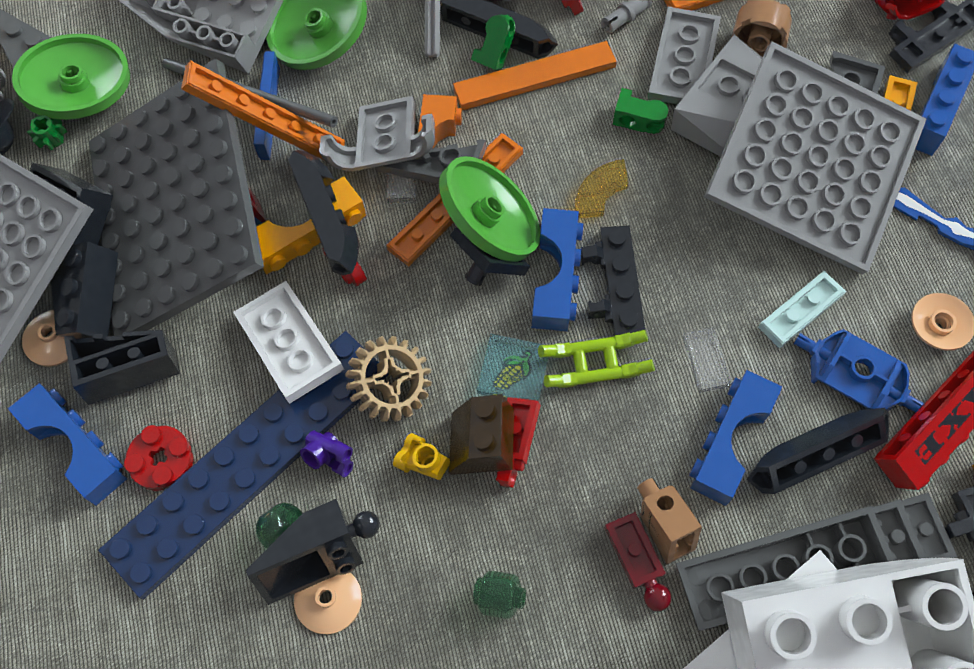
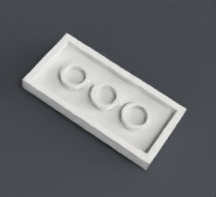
(288, 342)

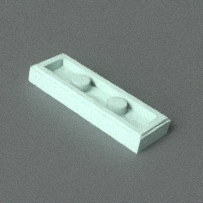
(801, 309)

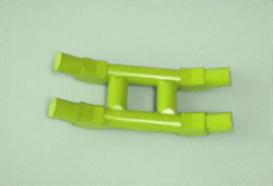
(608, 346)

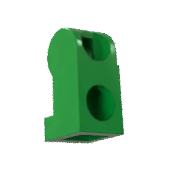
(499, 37)
(639, 113)

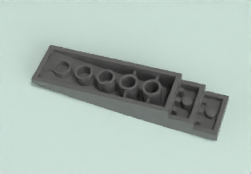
(852, 539)

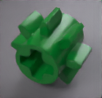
(47, 132)

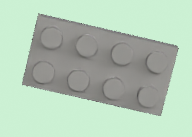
(683, 53)

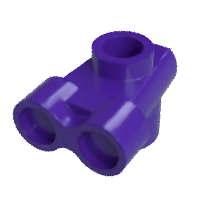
(328, 450)

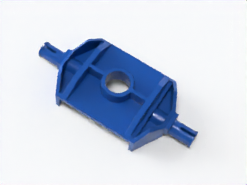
(834, 365)

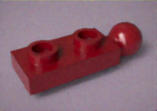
(639, 560)

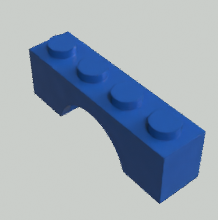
(945, 97)
(553, 301)
(90, 469)
(720, 470)

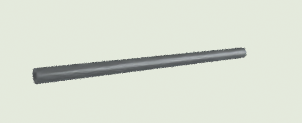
(296, 108)

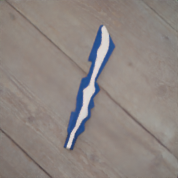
(948, 227)

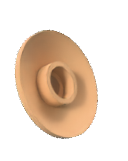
(951, 314)
(41, 349)
(337, 613)

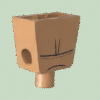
(668, 520)

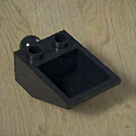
(311, 551)

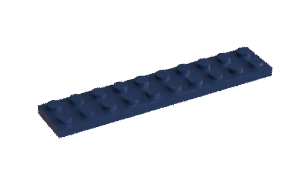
(228, 478)

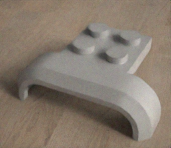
(383, 137)

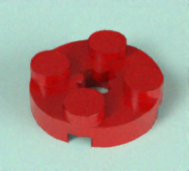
(151, 441)

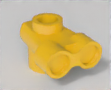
(421, 458)

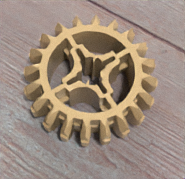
(387, 365)

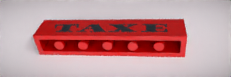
(932, 432)

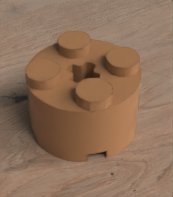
(763, 22)

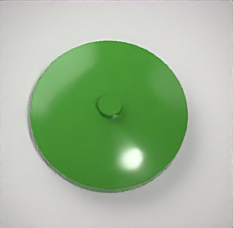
(315, 31)
(71, 76)
(489, 209)

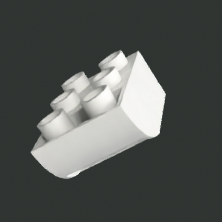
(857, 618)

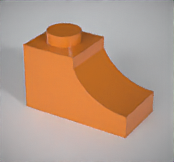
(445, 114)

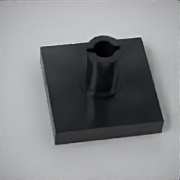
(484, 262)

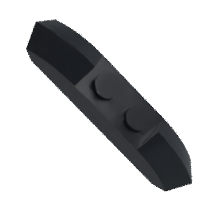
(473, 15)
(336, 237)
(820, 450)

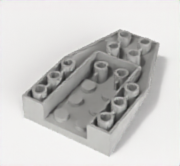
(215, 28)
(716, 98)

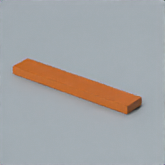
(534, 75)
(253, 108)
(434, 217)

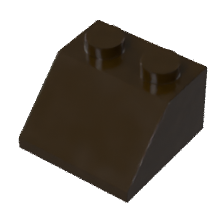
(482, 436)

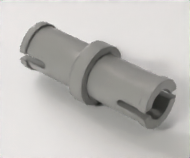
(625, 13)

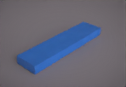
(269, 84)

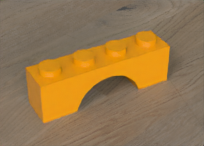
(283, 244)

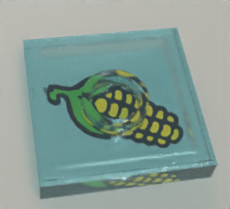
(512, 369)

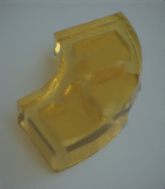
(599, 187)

